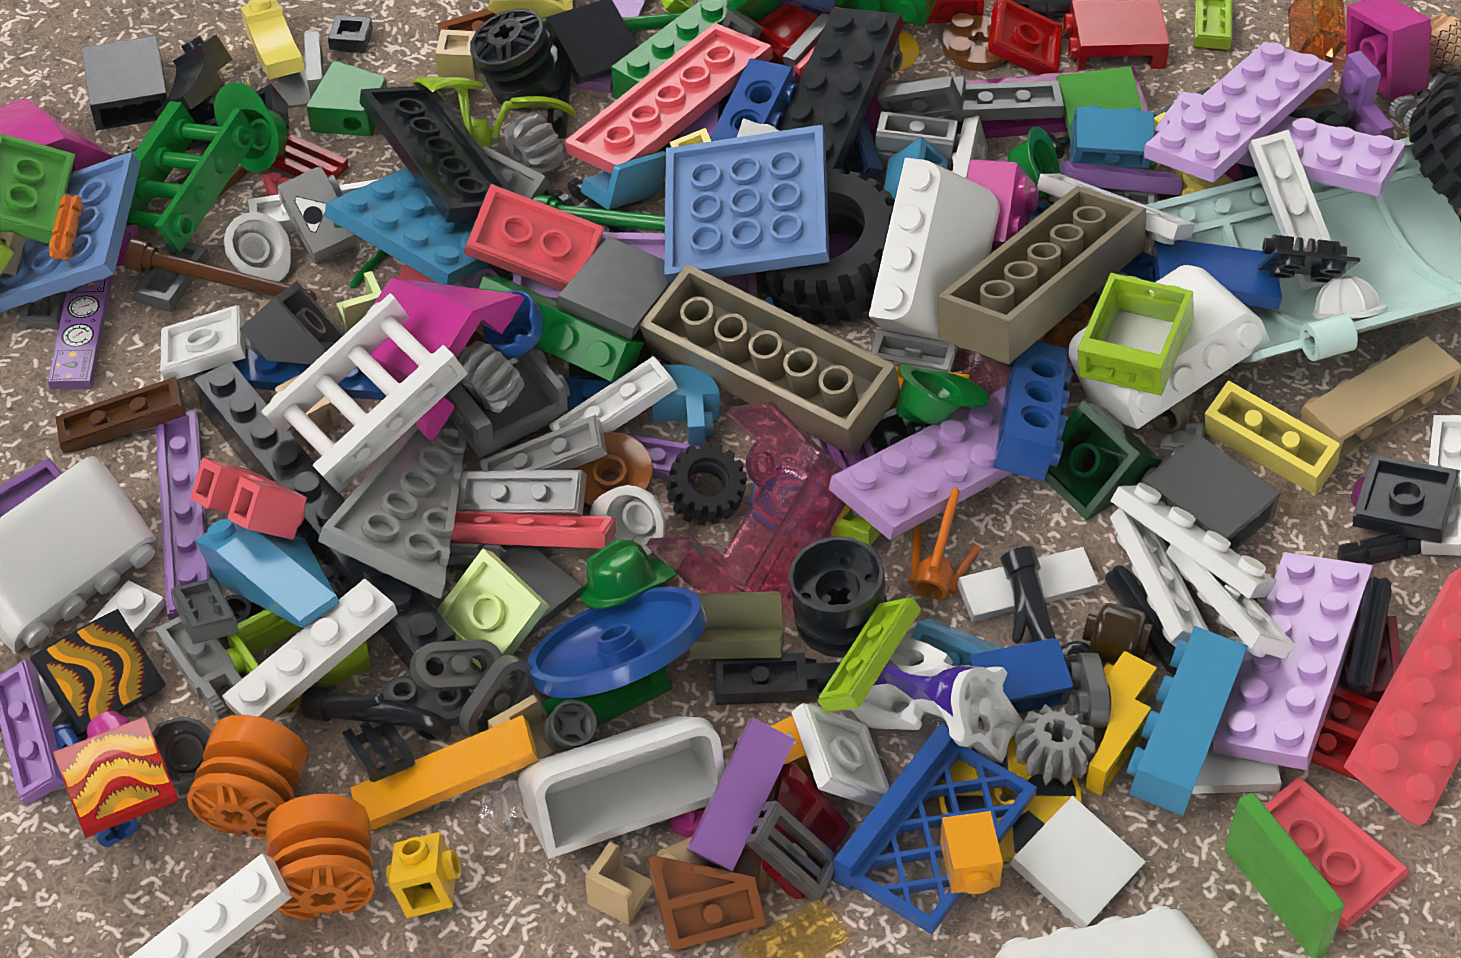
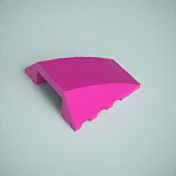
(32, 123)
(437, 318)

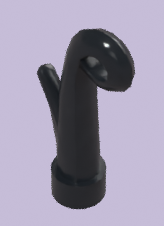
(1030, 607)
(326, 702)

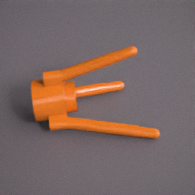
(935, 571)

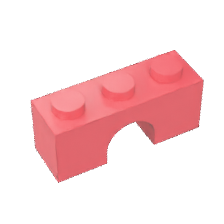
(249, 498)

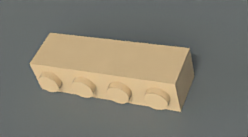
(1383, 395)

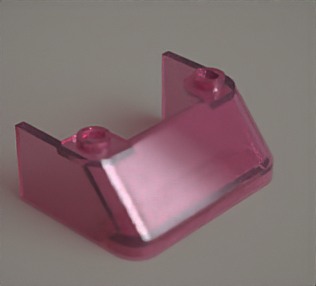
(783, 519)

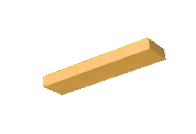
(448, 772)

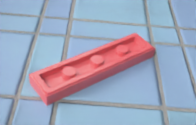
(533, 529)

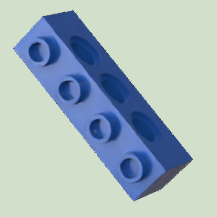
(759, 96)
(1034, 411)

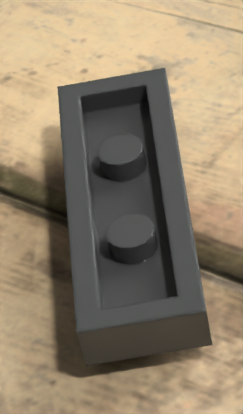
(1012, 101)

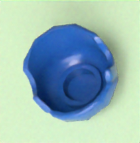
(522, 331)

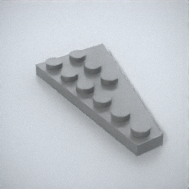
(404, 510)

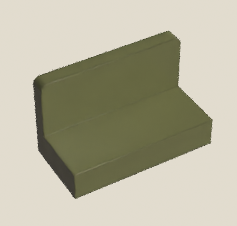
(741, 626)

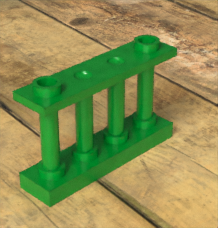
(164, 150)

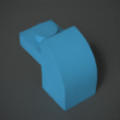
(694, 401)

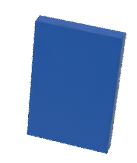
(1229, 265)

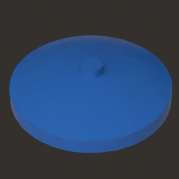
(617, 644)

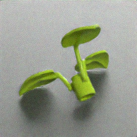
(479, 128)

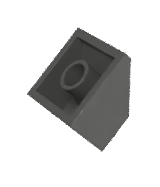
(291, 328)

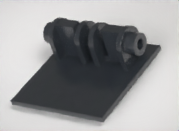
(1324, 265)

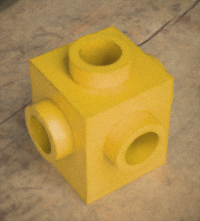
(422, 864)

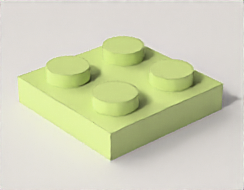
(492, 605)

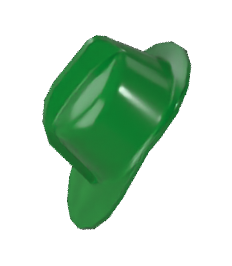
(265, 122)
(1036, 156)
(935, 395)
(621, 574)

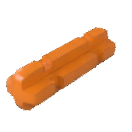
(65, 227)

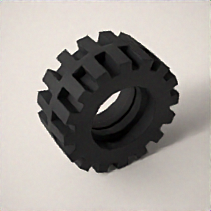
(706, 461)

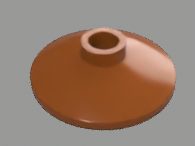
(625, 459)

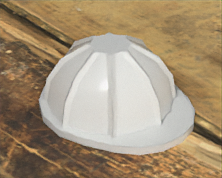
(258, 240)
(1348, 296)
(636, 514)

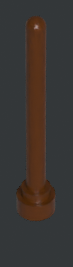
(142, 256)

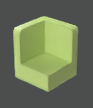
(354, 309)

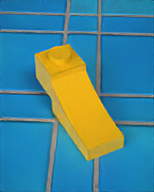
(1129, 686)

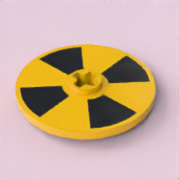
(1039, 811)

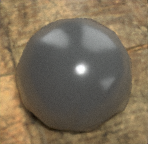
(181, 743)

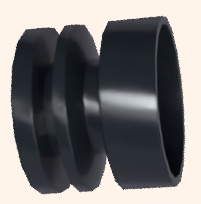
(518, 56)
(835, 592)

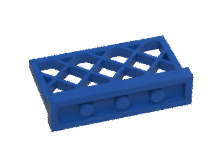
(895, 816)

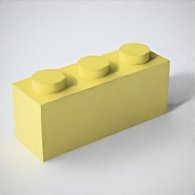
(1271, 437)

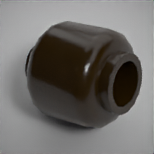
(1117, 631)

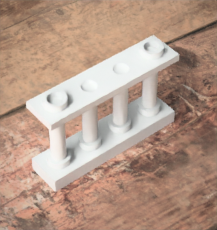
(390, 418)

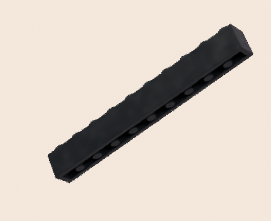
(237, 415)

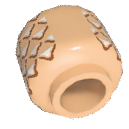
(1445, 41)

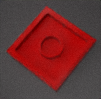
(1025, 38)

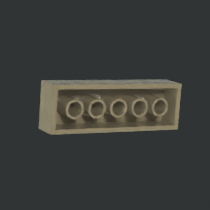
(1041, 274)
(773, 357)

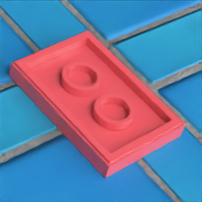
(531, 238)
(1338, 848)

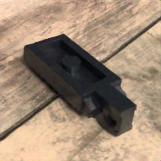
(770, 679)

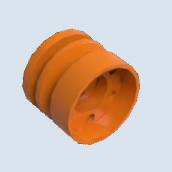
(246, 774)
(322, 854)

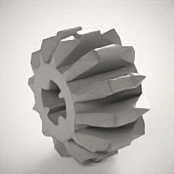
(534, 143)
(489, 377)
(1055, 744)

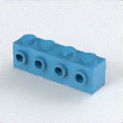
(1187, 721)

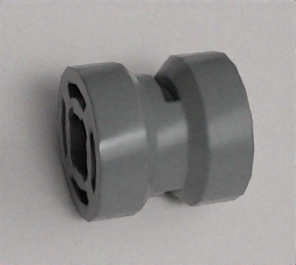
(576, 720)

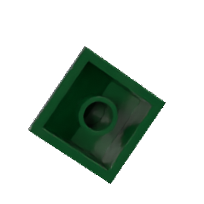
(1097, 459)

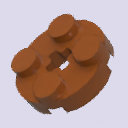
(960, 45)

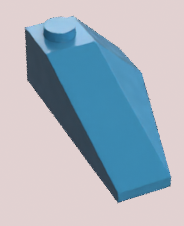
(268, 571)

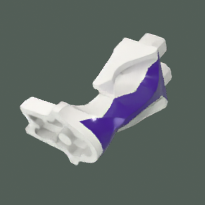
(944, 690)

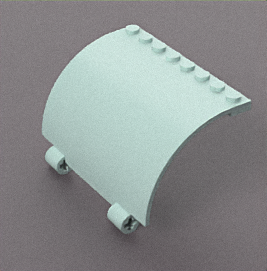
(1403, 241)

